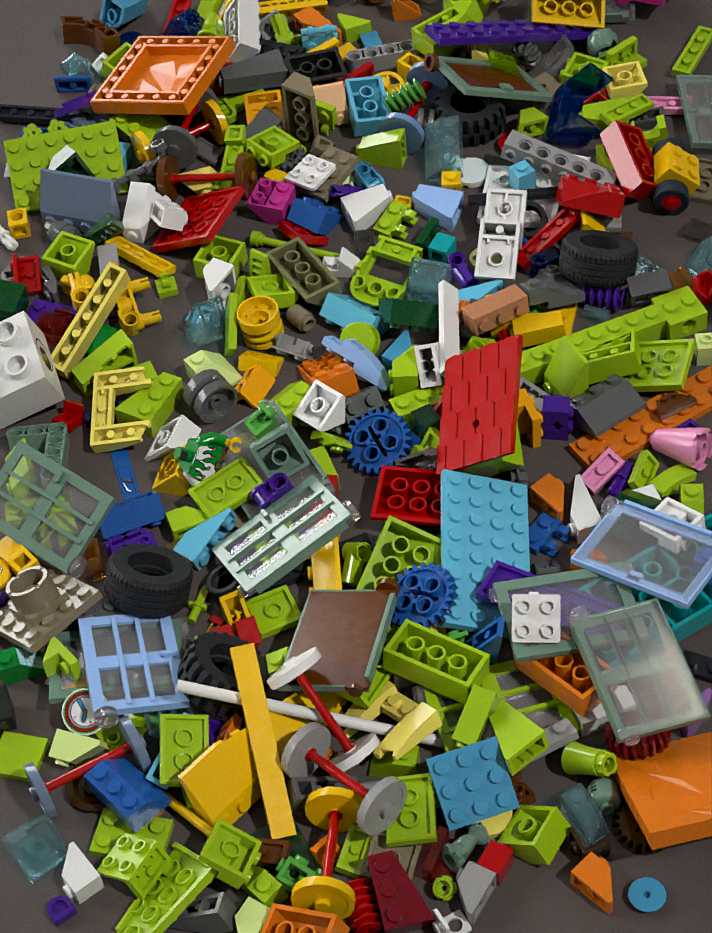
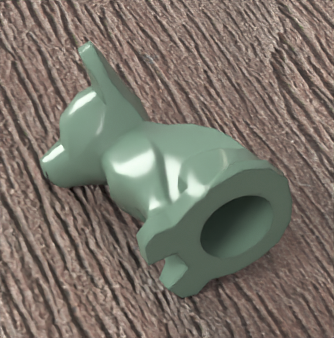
(455, 854)

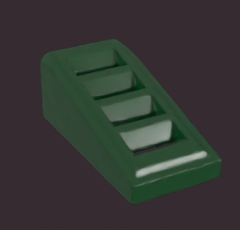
(108, 227)

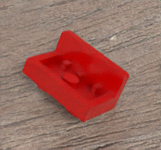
(27, 271)

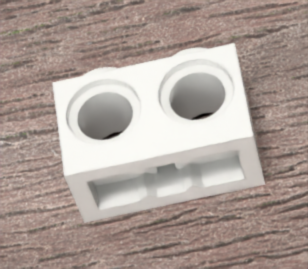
(168, 215)

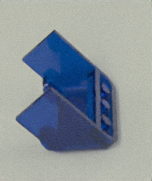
(564, 124)

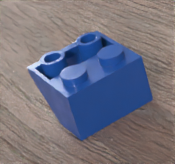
(314, 215)

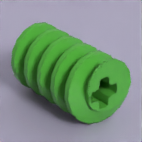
(404, 96)

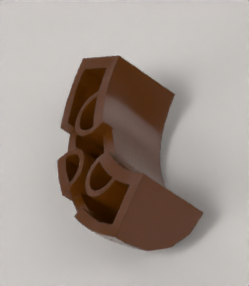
(90, 33)

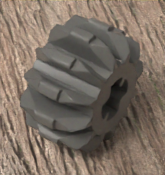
(526, 54)

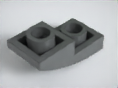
(49, 281)

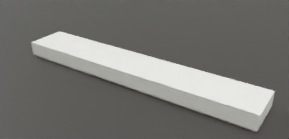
(448, 323)

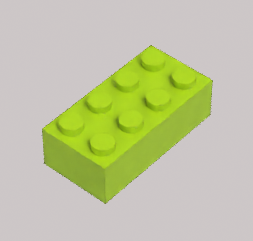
(435, 661)

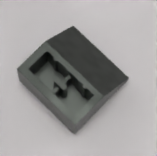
(360, 403)

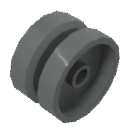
(210, 396)

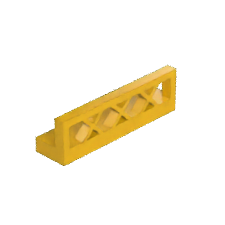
(290, 7)

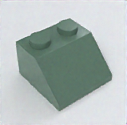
(279, 452)

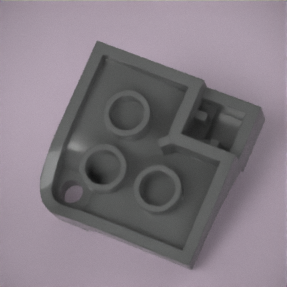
(550, 288)

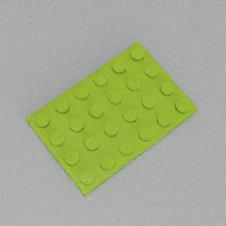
(94, 143)

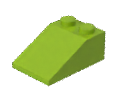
(567, 371)

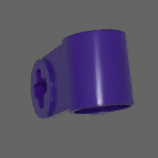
(271, 490)

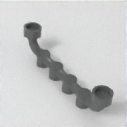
(148, 167)

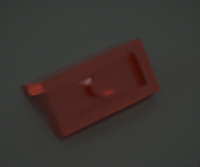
(434, 864)

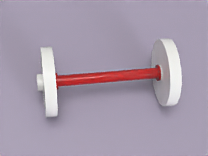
(292, 669)

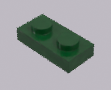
(428, 234)

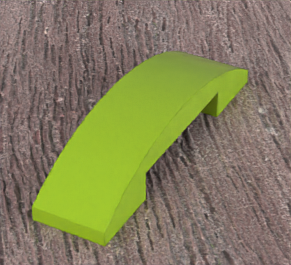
(235, 143)

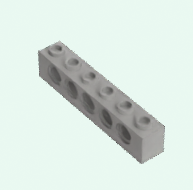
(552, 160)

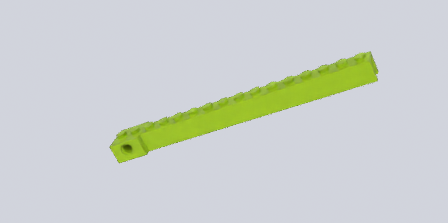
(669, 316)

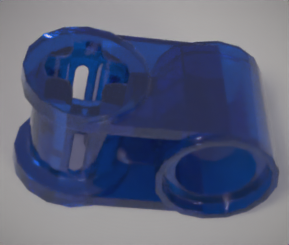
(546, 257)

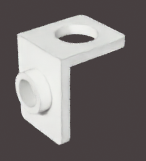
(440, 924)

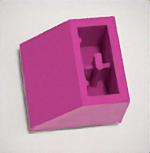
(272, 200)

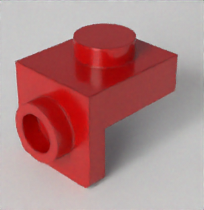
(703, 287)
(71, 415)

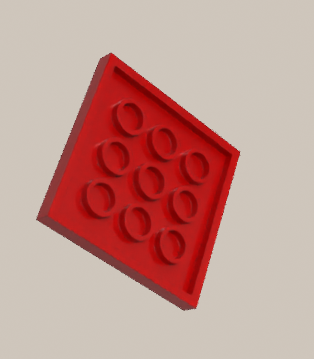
(205, 218)

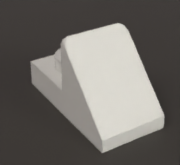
(344, 265)

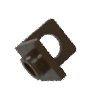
(578, 849)

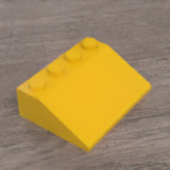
(569, 13)

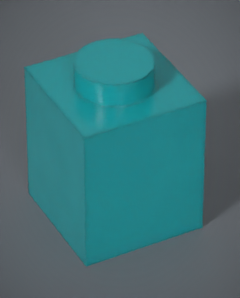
(441, 247)

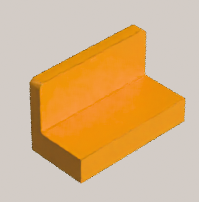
(254, 385)

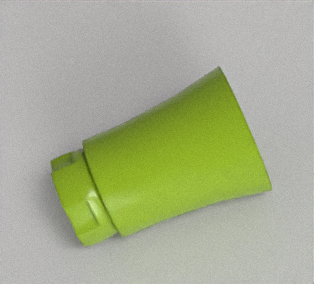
(586, 760)

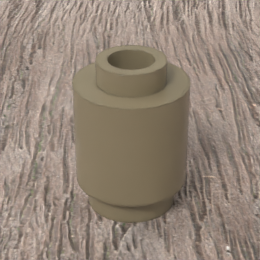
(300, 318)

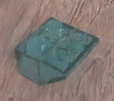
(424, 280)

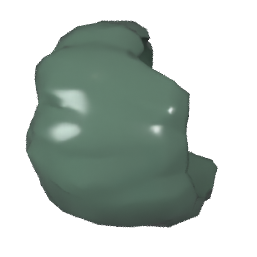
(601, 41)

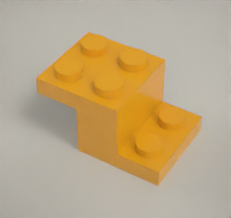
(529, 419)

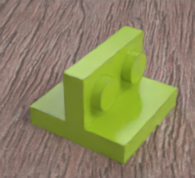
(624, 53)

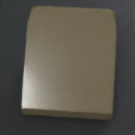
(319, 145)

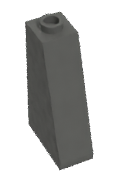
(254, 73)

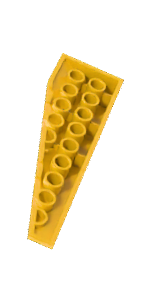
(225, 777)

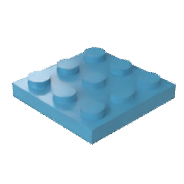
(472, 783)

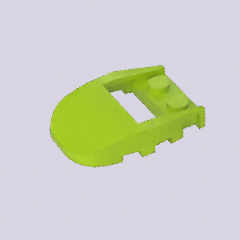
(369, 288)

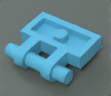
(313, 40)

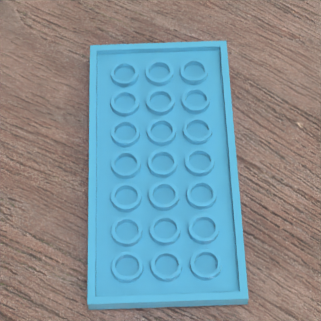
(480, 524)

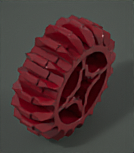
(645, 747)

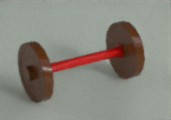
(169, 182)

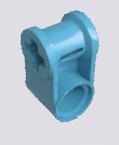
(367, 176)

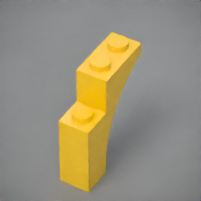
(535, 327)

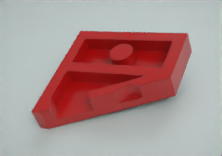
(294, 230)

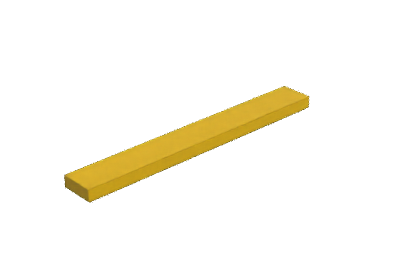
(262, 741)

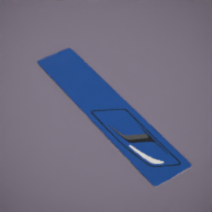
(124, 473)

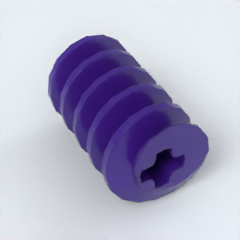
(604, 297)

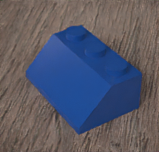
(132, 514)
(126, 792)

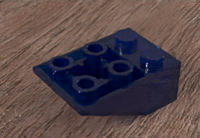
(185, 24)

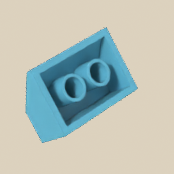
(365, 104)
(345, 310)

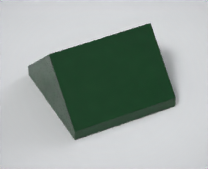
(12, 298)

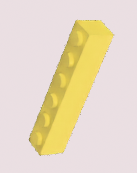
(89, 319)

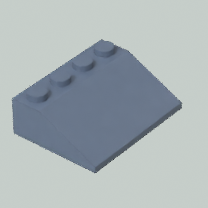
(76, 198)

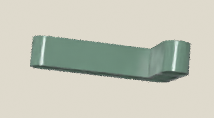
(46, 438)

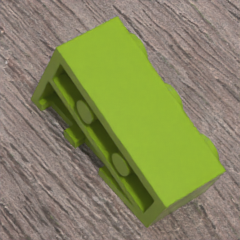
(113, 354)
(618, 358)
(152, 403)

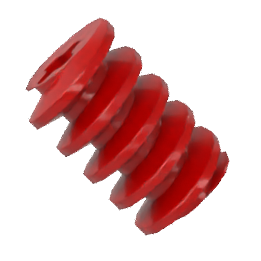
(365, 916)

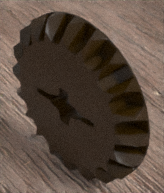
(80, 794)
(627, 832)

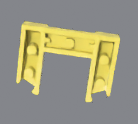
(105, 434)
(414, 720)

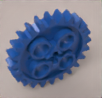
(395, 430)
(424, 589)

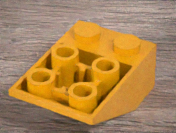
(257, 101)

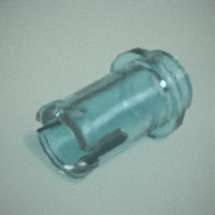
(597, 313)

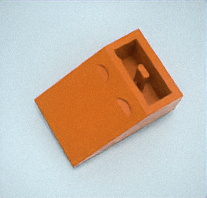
(331, 371)

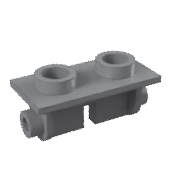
(285, 345)

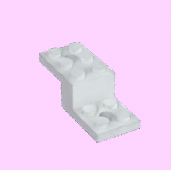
(501, 234)

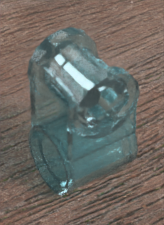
(76, 66)

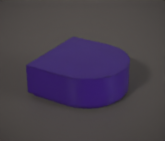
(60, 909)

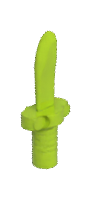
(198, 605)

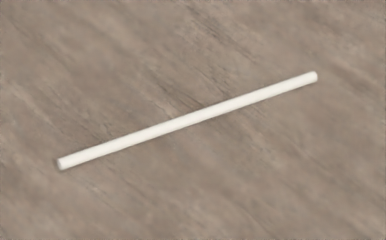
(296, 710)

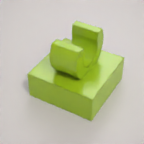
(166, 286)

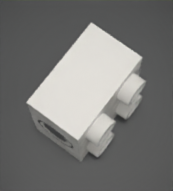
(26, 370)

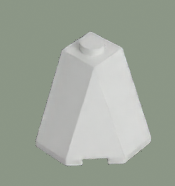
(137, 212)

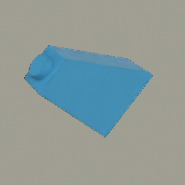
(119, 12)

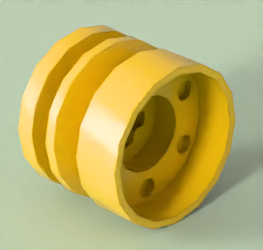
(259, 322)

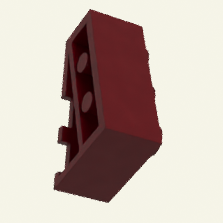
(396, 895)

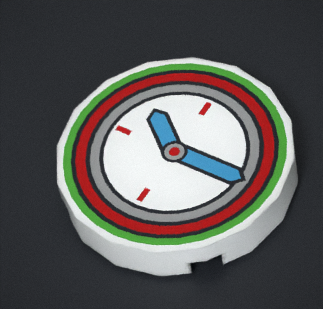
(78, 713)

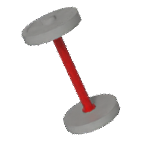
(379, 806)

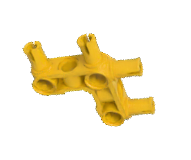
(125, 305)

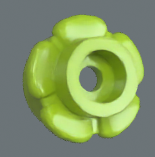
(446, 881)

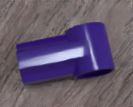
(461, 271)

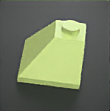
(206, 360)

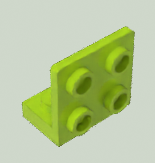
(136, 862)

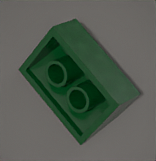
(410, 314)

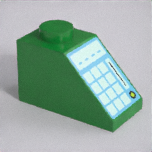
(19, 665)

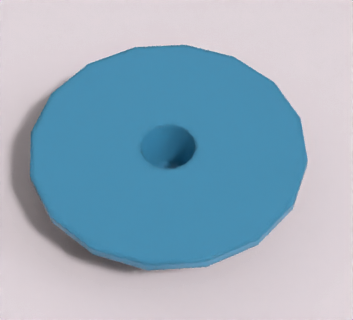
(647, 894)

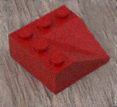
(590, 196)

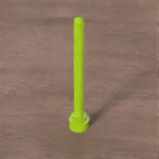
(258, 239)

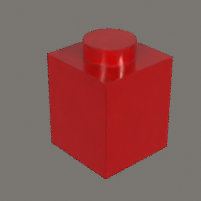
(497, 858)

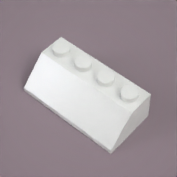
(243, 23)

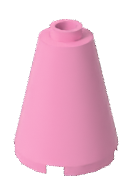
(684, 445)

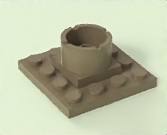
(43, 606)

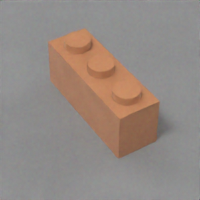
(495, 309)

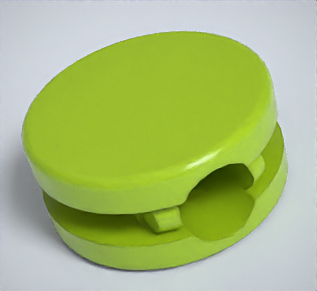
(363, 333)

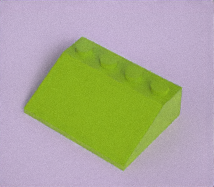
(396, 549)

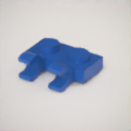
(542, 532)

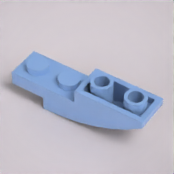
(365, 362)

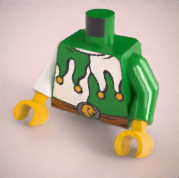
(204, 455)

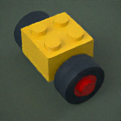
(675, 176)

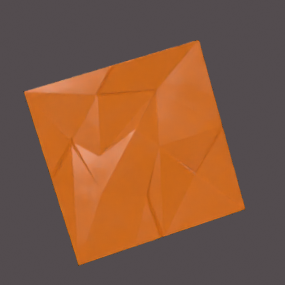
(163, 75)
(671, 791)

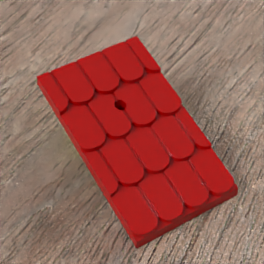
(482, 410)

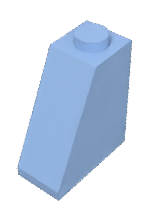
(439, 203)

